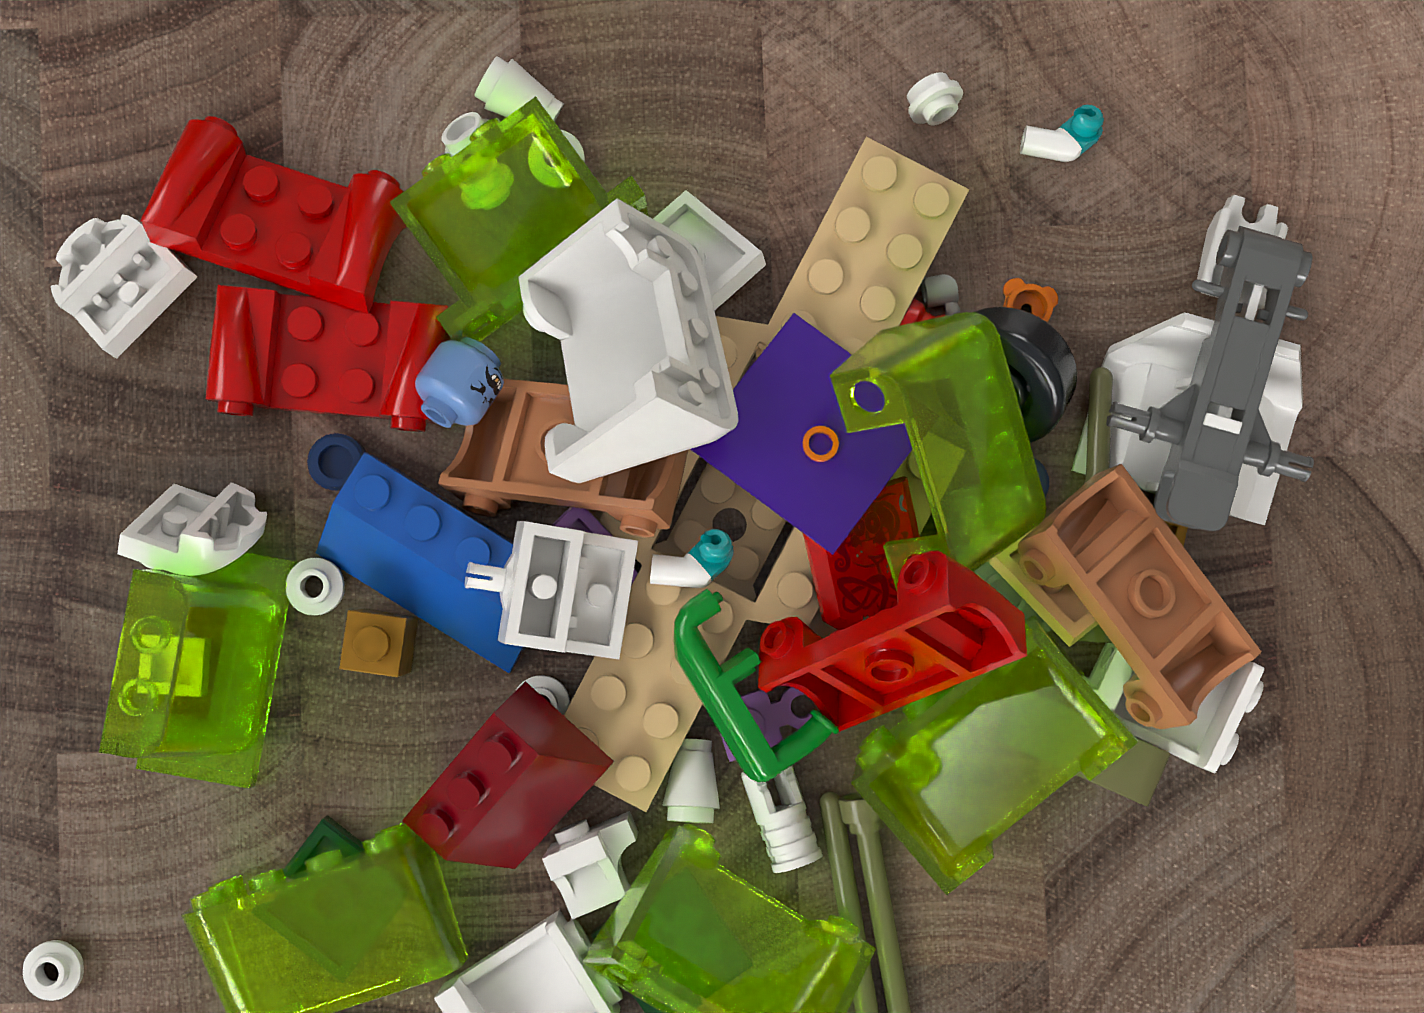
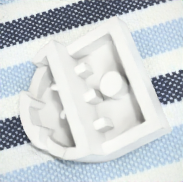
(117, 280)
(193, 530)

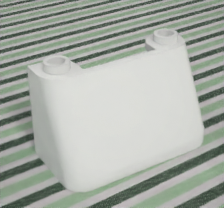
(634, 344)

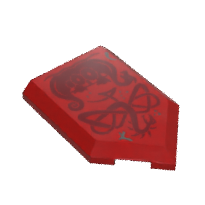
(857, 576)

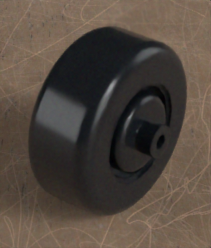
(1039, 367)

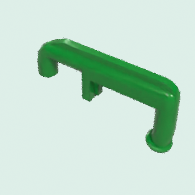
(725, 706)

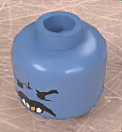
(459, 382)

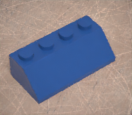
(418, 554)

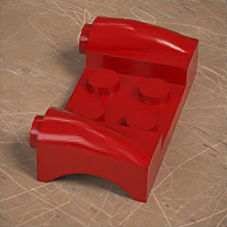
(273, 218)
(320, 356)
(937, 636)

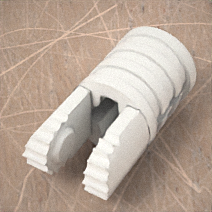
(786, 826)

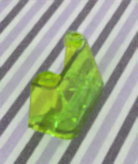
(716, 944)

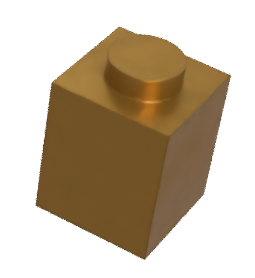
(378, 642)

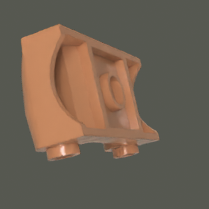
(507, 461)
(1141, 595)

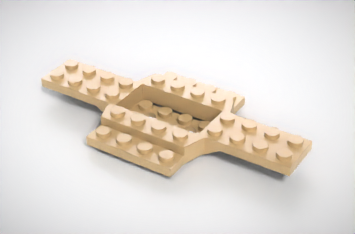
(849, 288)

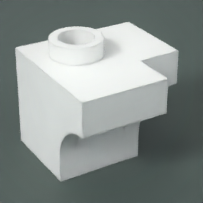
(588, 862)

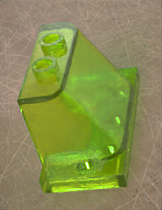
(501, 211)
(198, 670)

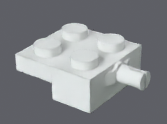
(562, 589)

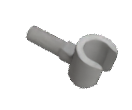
(941, 291)

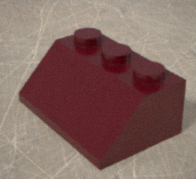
(508, 784)

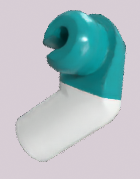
(1068, 140)
(698, 566)

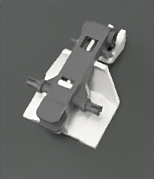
(1211, 402)

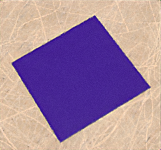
(776, 406)

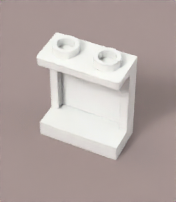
(1211, 736)
(533, 975)

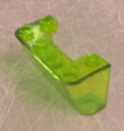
(964, 428)
(987, 756)
(329, 932)

